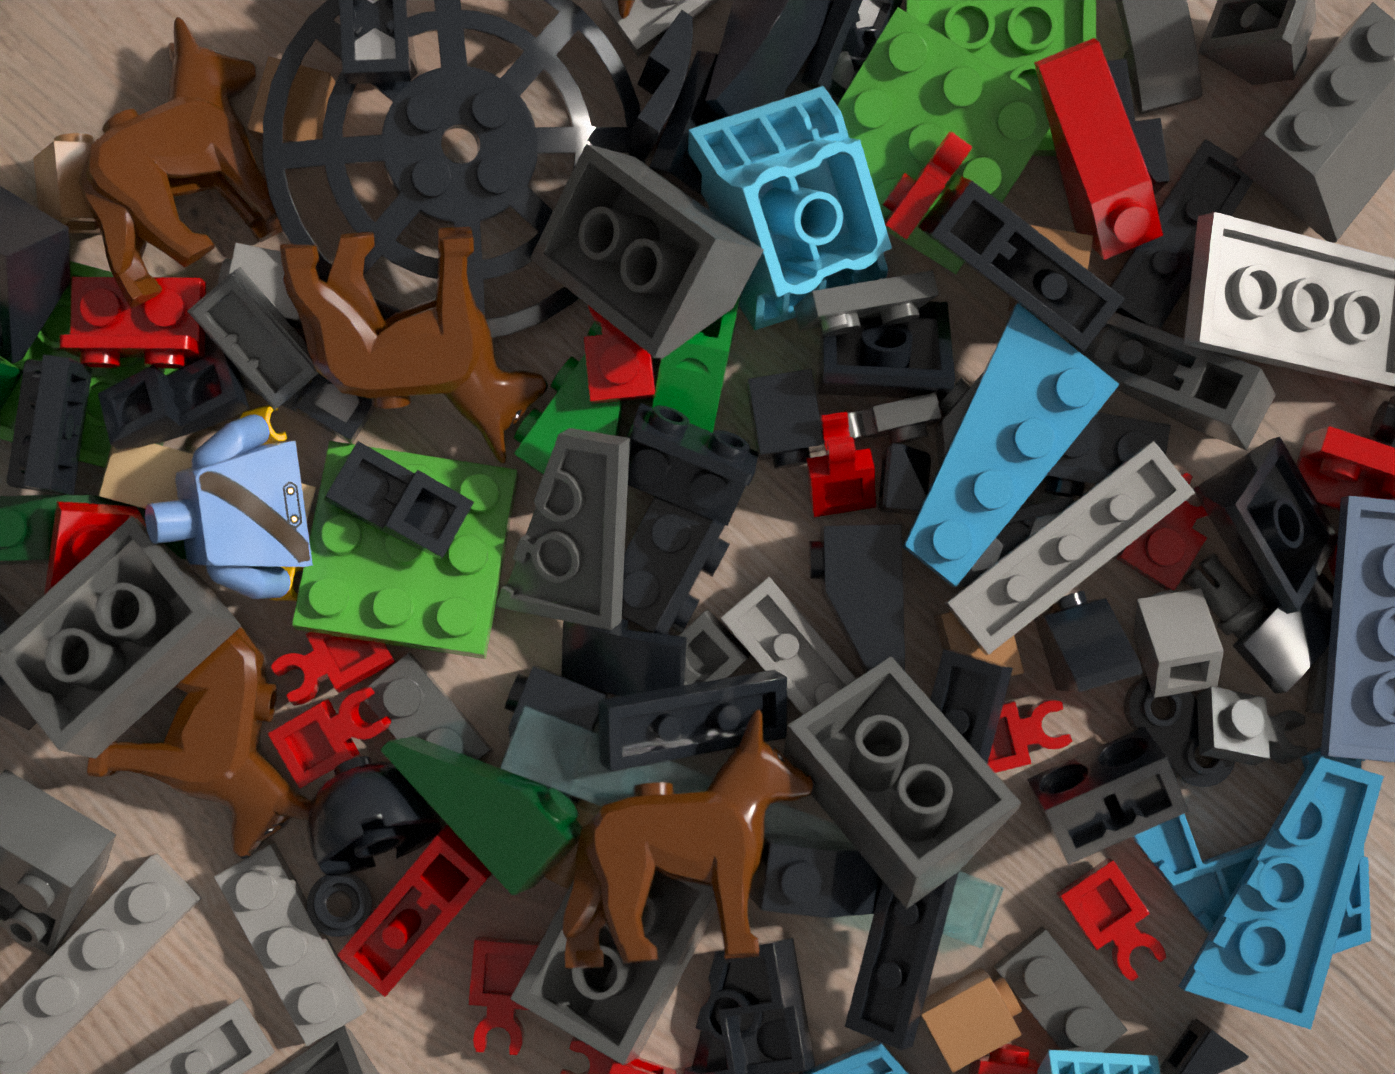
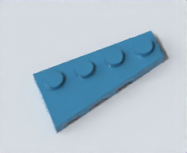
(1015, 430)
(1288, 908)

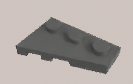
(576, 538)

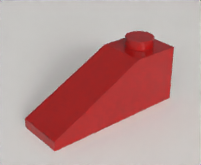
(1097, 151)
(415, 911)

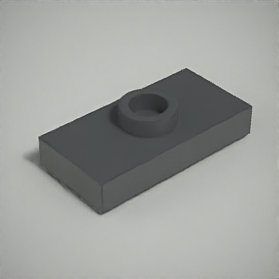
(255, 337)

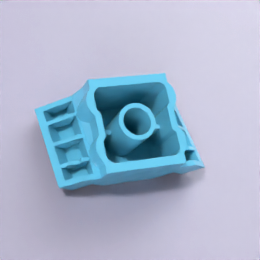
(797, 192)

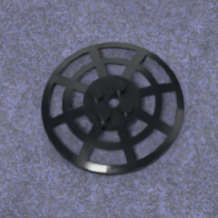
(413, 135)

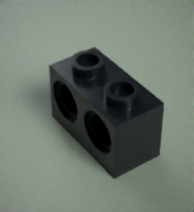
(1108, 795)

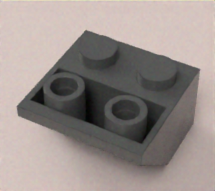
(46, 863)

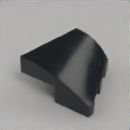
(754, 1015)

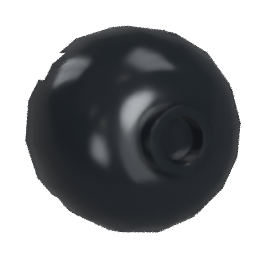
(366, 814)

